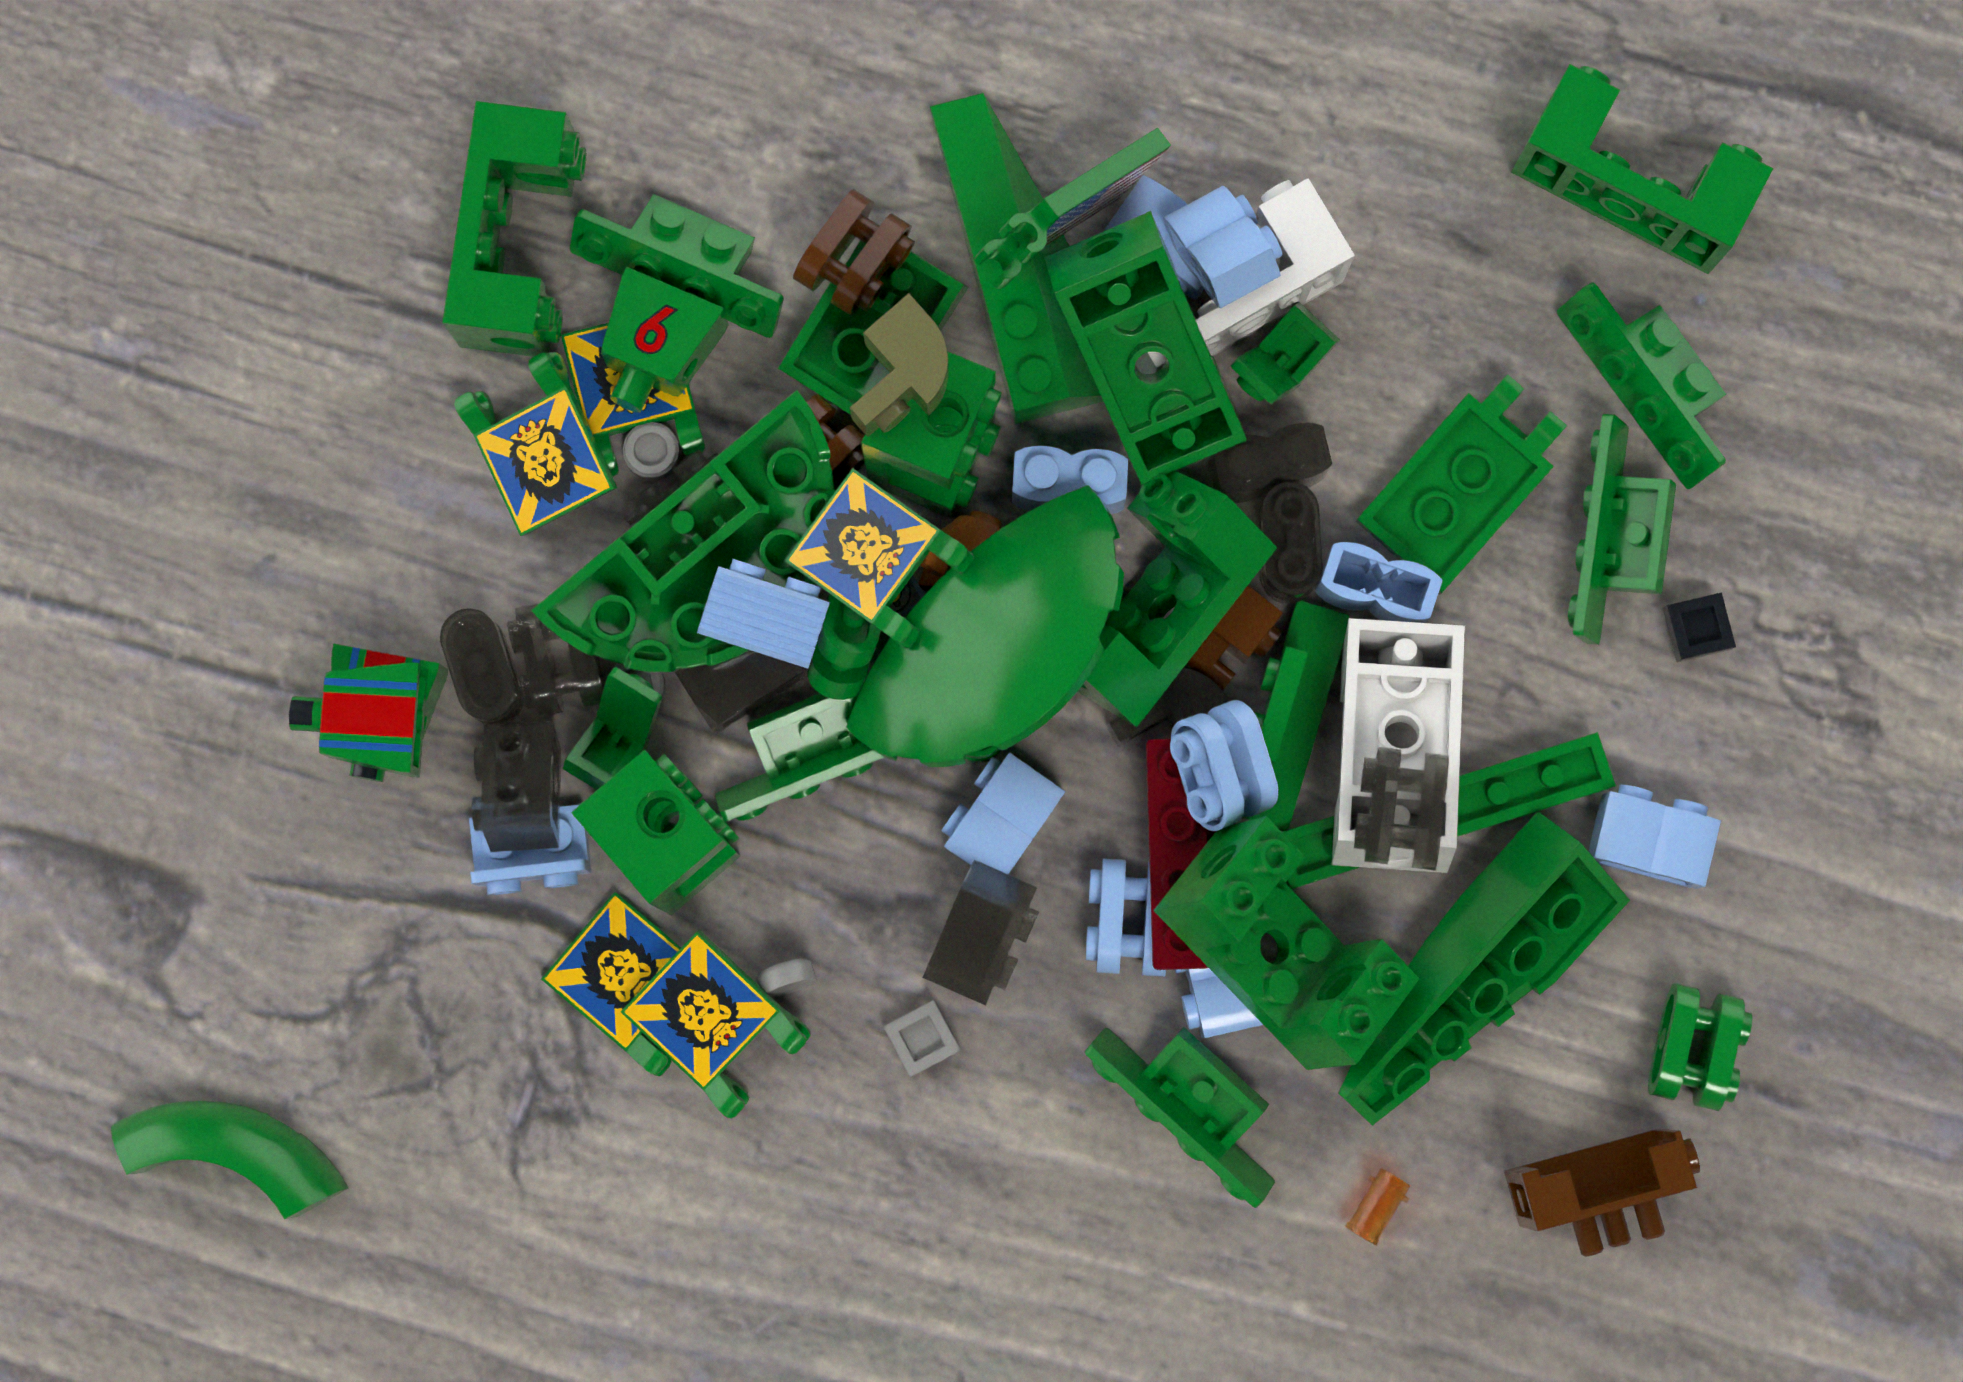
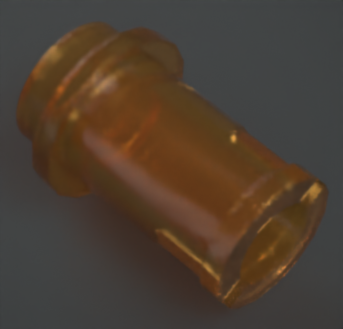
(1378, 1206)

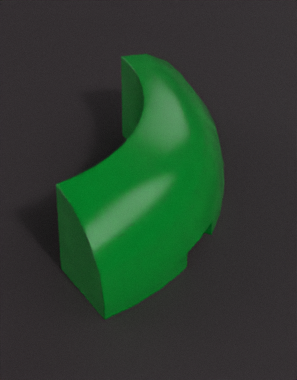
(235, 1137)

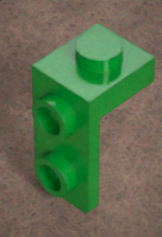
(1284, 356)
(618, 731)

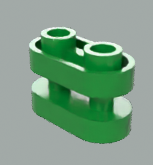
(842, 652)
(1725, 1028)

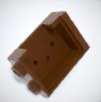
(1602, 1183)

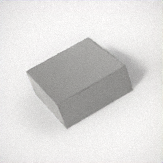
(921, 1038)

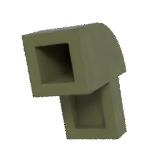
(917, 360)

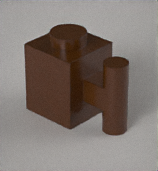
(1242, 631)

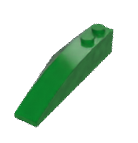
(1026, 324)
(1496, 943)

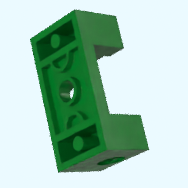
(516, 152)
(1601, 183)
(1129, 302)
(935, 454)
(1201, 572)
(630, 823)
(1318, 994)

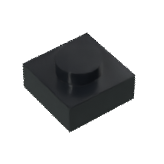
(1699, 627)

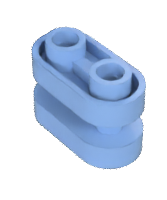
(1224, 765)
(1106, 942)

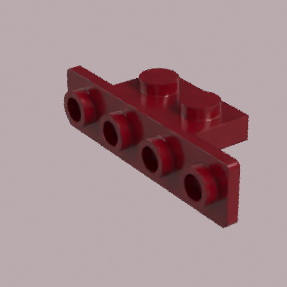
(1173, 845)

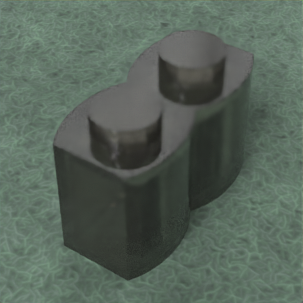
(1260, 463)

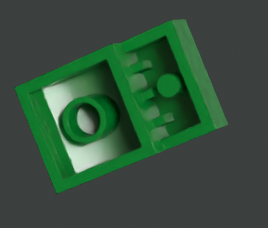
(831, 346)

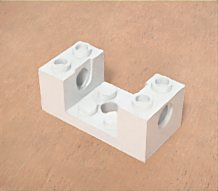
(1311, 263)
(1387, 678)

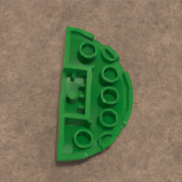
(651, 584)
(998, 641)

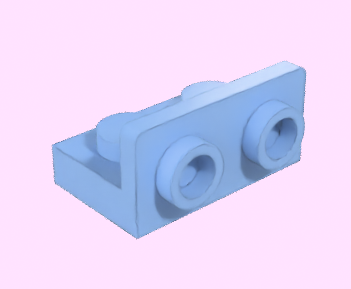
(557, 867)

